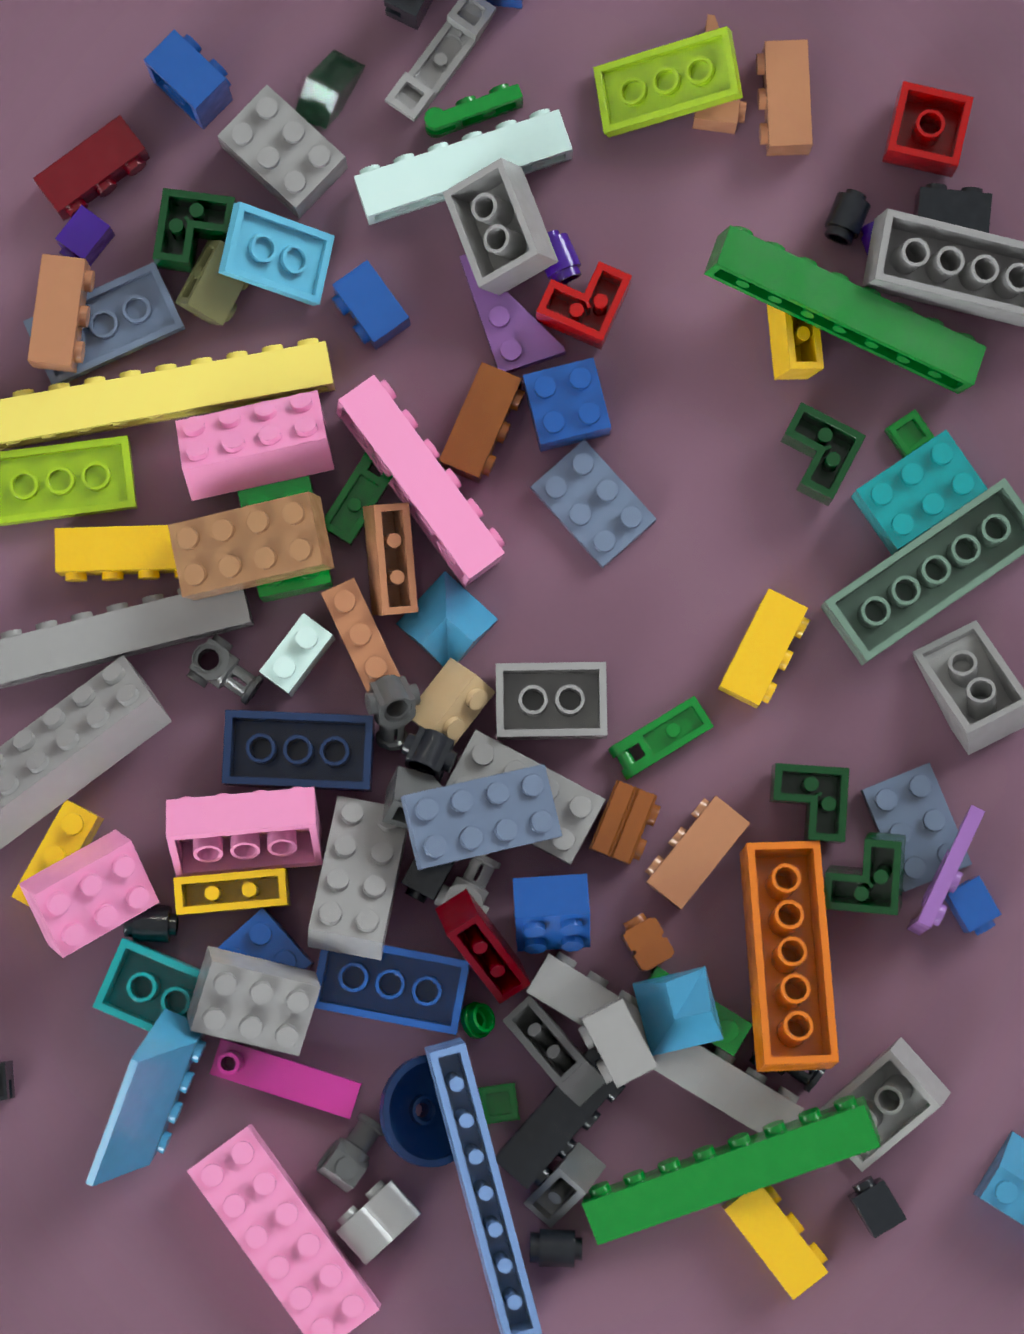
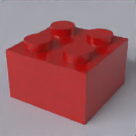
(927, 129)

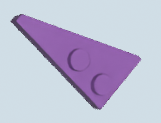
(511, 330)
(947, 875)

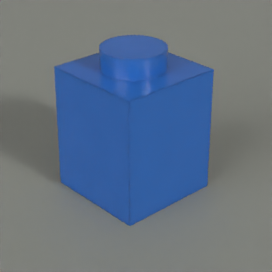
(973, 906)

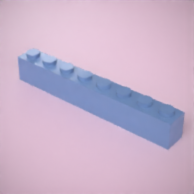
(482, 1187)

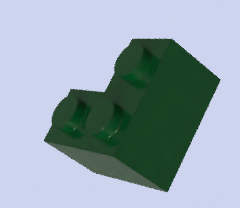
(184, 220)
(830, 447)
(821, 790)
(875, 886)

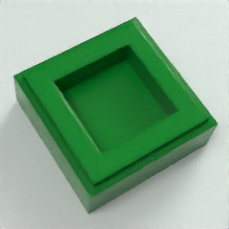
(909, 433)
(499, 1103)

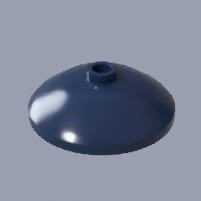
(414, 1138)

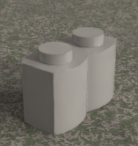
(378, 1221)

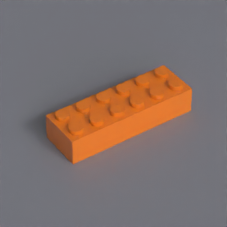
(788, 956)

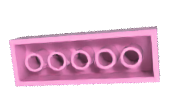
(418, 478)
(283, 1236)

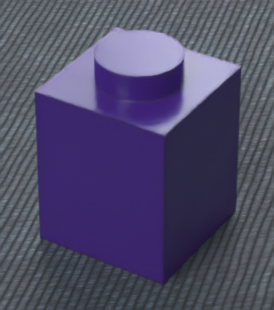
(84, 236)

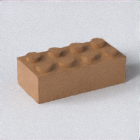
(251, 546)

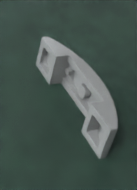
(441, 58)

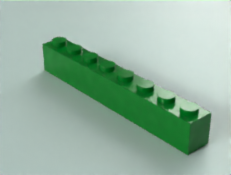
(845, 309)
(730, 1169)

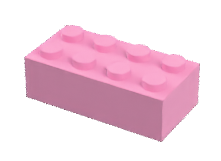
(254, 445)
(244, 831)

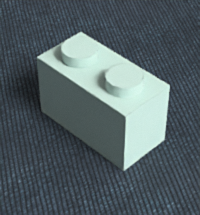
(297, 654)

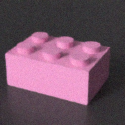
(89, 893)

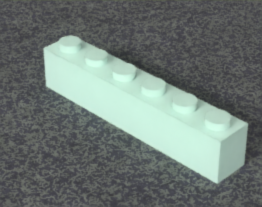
(421, 179)

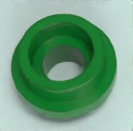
(477, 1020)

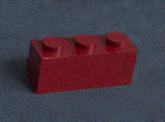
(92, 168)
(482, 946)

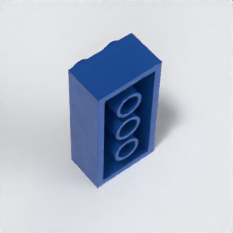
(398, 989)

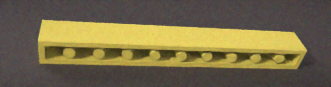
(164, 394)

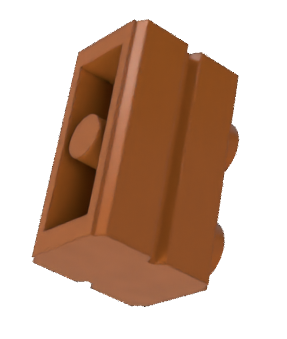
(624, 823)
(646, 941)

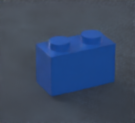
(370, 305)

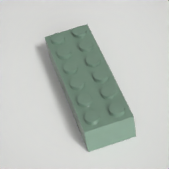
(929, 573)

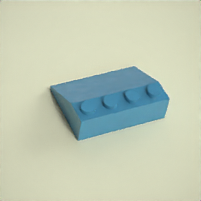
(148, 1098)

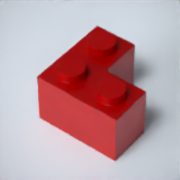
(586, 314)

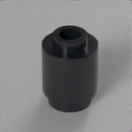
(847, 217)
(153, 925)
(555, 1248)

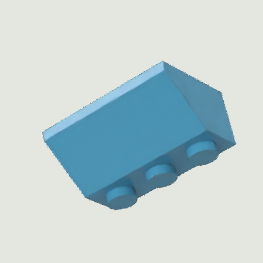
(1004, 1179)

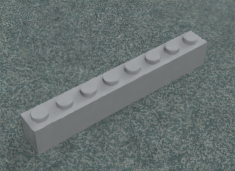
(119, 632)
(693, 1068)

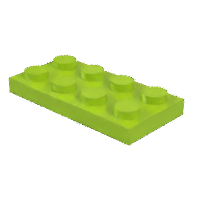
(668, 82)
(66, 480)

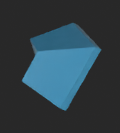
(447, 621)
(678, 1011)

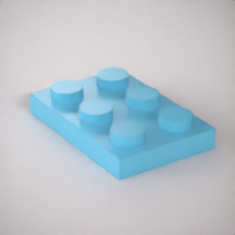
(276, 254)

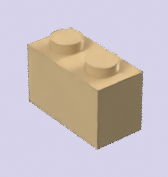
(452, 700)

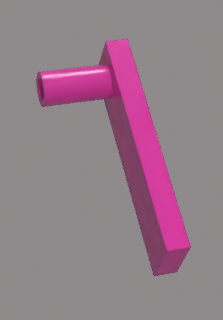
(285, 1078)

